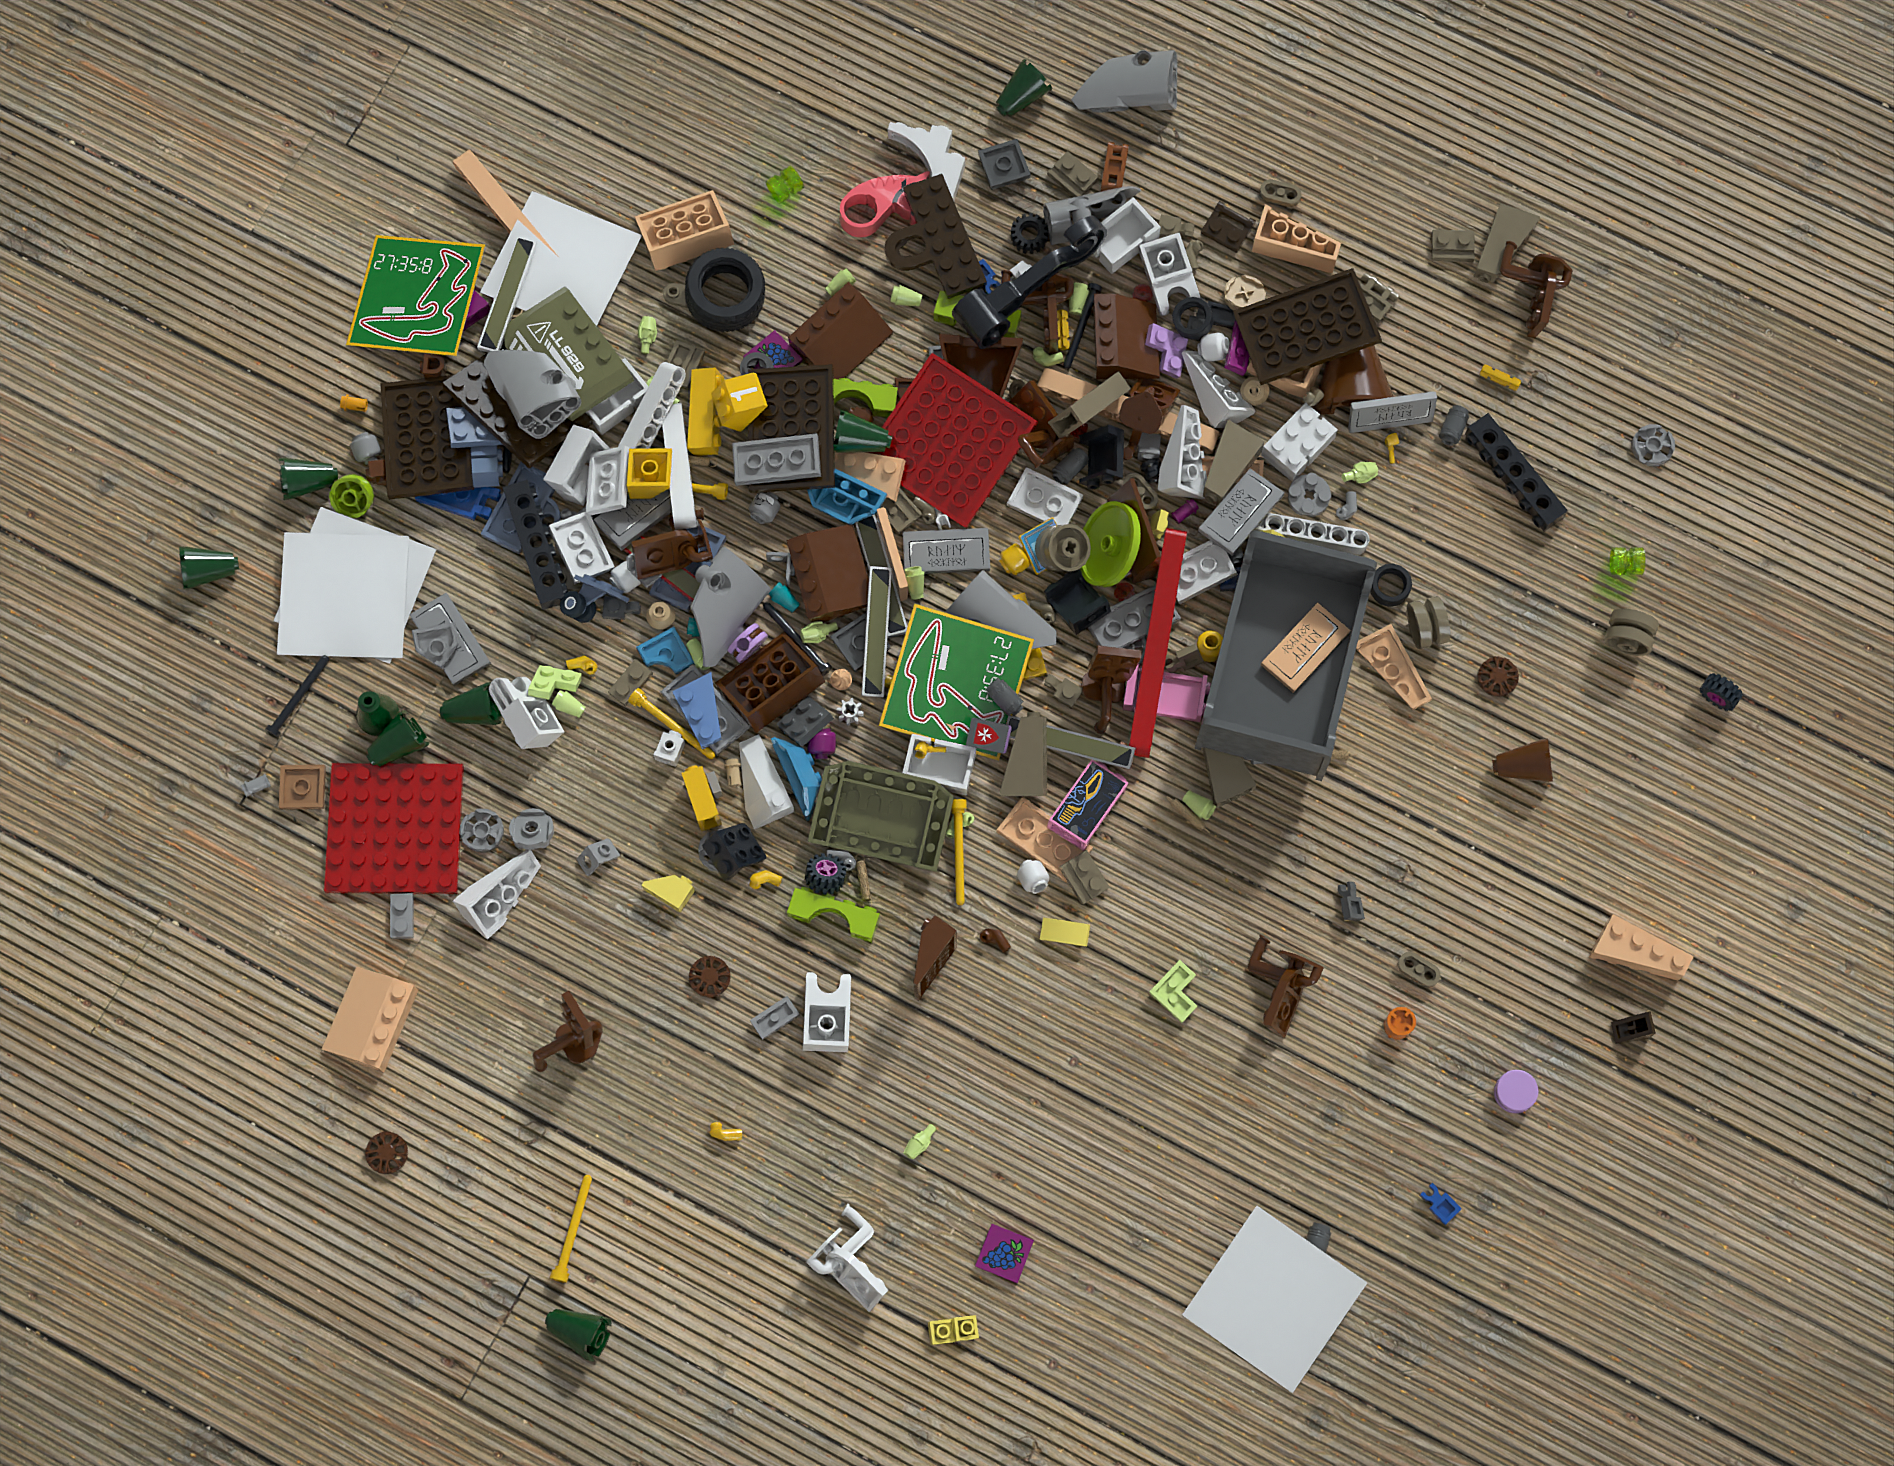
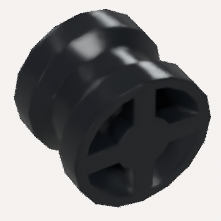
(1151, 469)

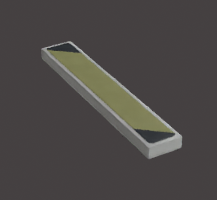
(1083, 745)

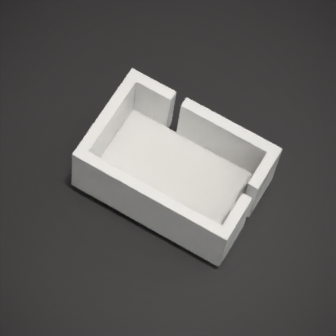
(1125, 232)
(620, 404)
(1299, 438)
(568, 471)
(948, 768)

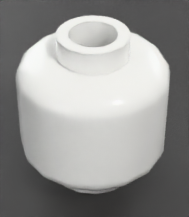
(1213, 347)
(623, 578)
(1033, 876)

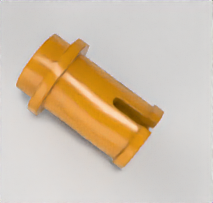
(353, 403)

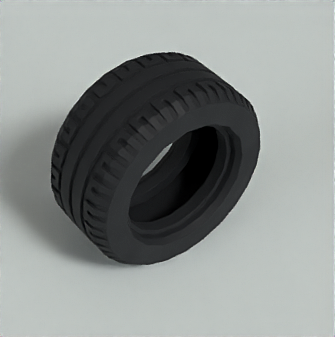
(730, 262)

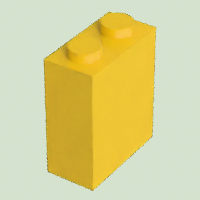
(701, 797)

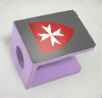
(988, 735)

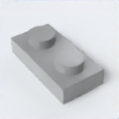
(402, 916)
(774, 1017)

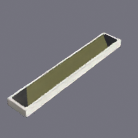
(507, 294)
(876, 556)
(876, 631)

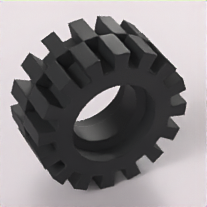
(1029, 222)

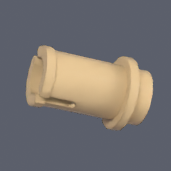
(733, 773)

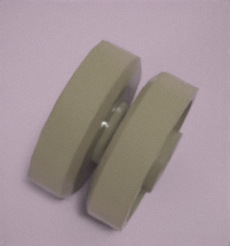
(1062, 548)
(1428, 622)
(1631, 632)

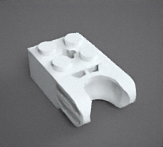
(1169, 277)
(526, 716)
(829, 1009)

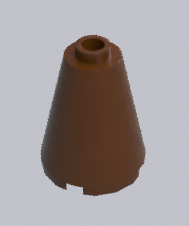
(1526, 762)

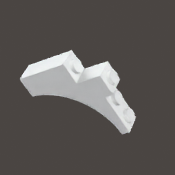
(933, 150)

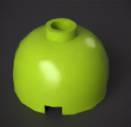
(351, 495)

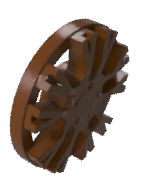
(1498, 676)
(709, 976)
(386, 1152)

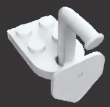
(846, 1267)

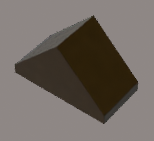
(1633, 1028)

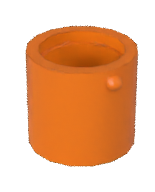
(1399, 1023)

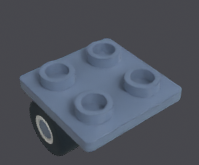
(582, 605)

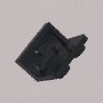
(733, 850)

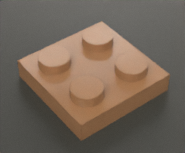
(302, 787)

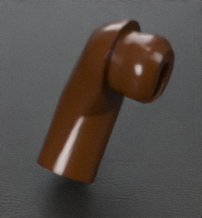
(996, 937)

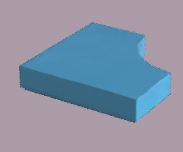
(666, 650)

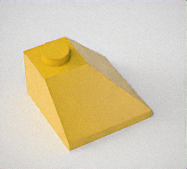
(648, 472)

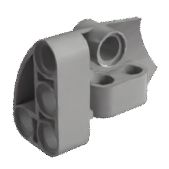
(1126, 83)
(1058, 212)
(533, 388)
(724, 602)
(992, 605)

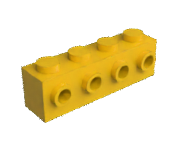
(703, 417)

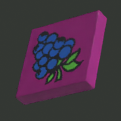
(777, 350)
(1004, 1253)

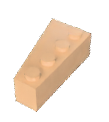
(1294, 242)
(1639, 950)

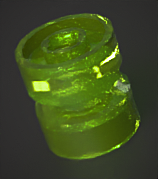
(778, 188)
(1627, 561)

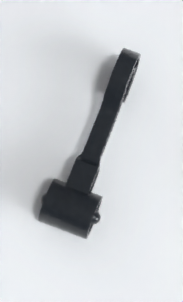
(986, 315)

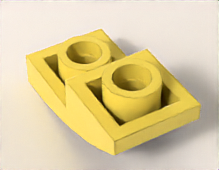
(1159, 523)
(1065, 932)
(953, 1330)

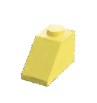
(670, 890)

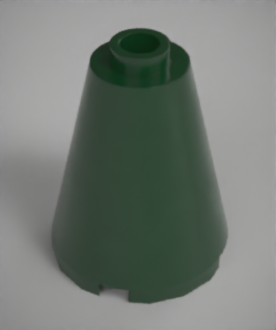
(1022, 89)
(859, 435)
(305, 477)
(205, 566)
(472, 708)
(375, 712)
(397, 740)
(580, 1331)

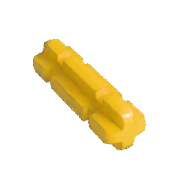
(1063, 330)
(1500, 377)

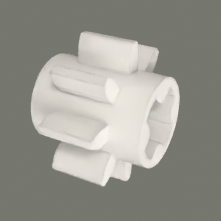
(847, 716)

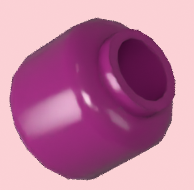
(822, 744)

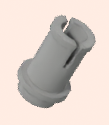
(255, 785)

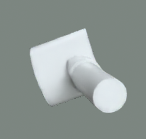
(941, 519)

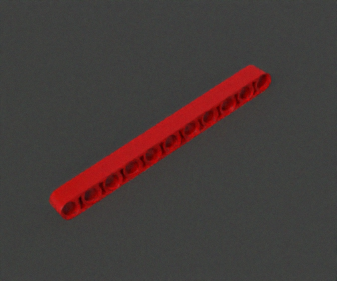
(1157, 642)

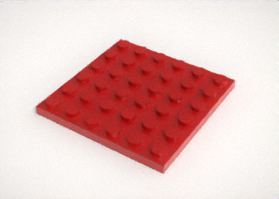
(953, 439)
(394, 828)

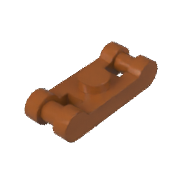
(1114, 166)

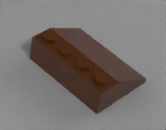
(841, 332)
(1121, 336)
(1148, 556)
(830, 572)
(770, 682)
(935, 948)

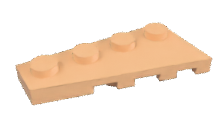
(873, 469)
(1389, 658)

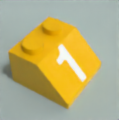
(739, 401)

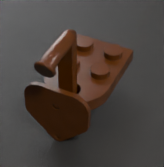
(1542, 273)
(1047, 295)
(1035, 404)
(1145, 409)
(671, 550)
(1107, 678)
(1290, 985)
(576, 1037)

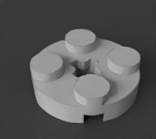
(1310, 483)
(531, 840)

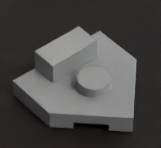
(436, 642)

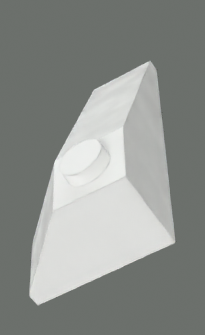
(1214, 394)
(1181, 467)
(763, 789)
(492, 897)

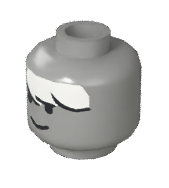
(764, 507)

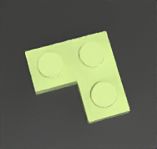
(549, 678)
(1169, 991)

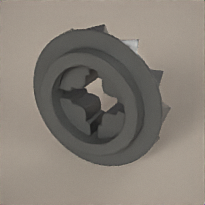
(751, 360)

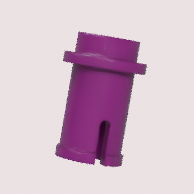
(1190, 507)

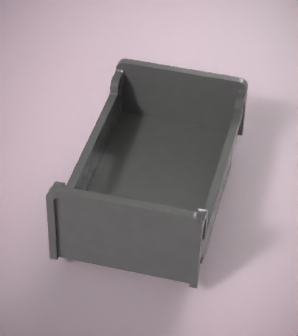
(1246, 705)

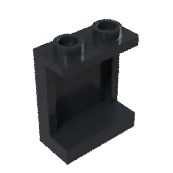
(1104, 455)
(1076, 601)

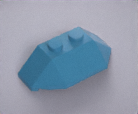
(849, 500)
(799, 773)

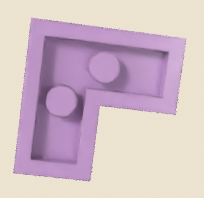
(1171, 346)

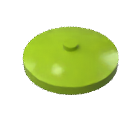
(1113, 543)

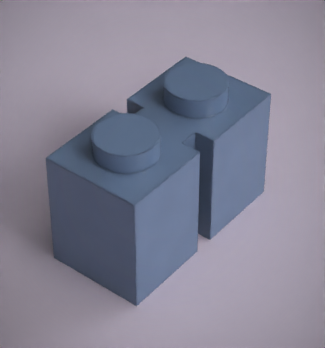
(485, 466)

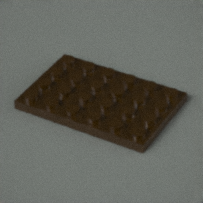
(1307, 326)
(478, 395)
(798, 404)
(418, 440)

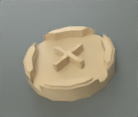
(1243, 292)

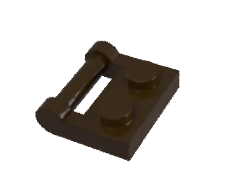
(1224, 232)

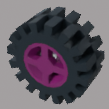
(1721, 692)
(825, 873)

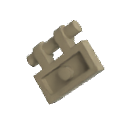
(1378, 304)

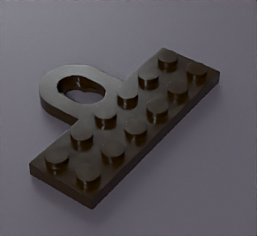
(944, 236)

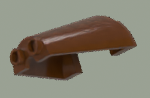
(987, 366)
(1352, 380)

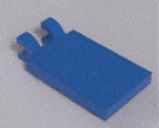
(464, 503)

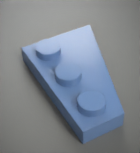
(700, 709)

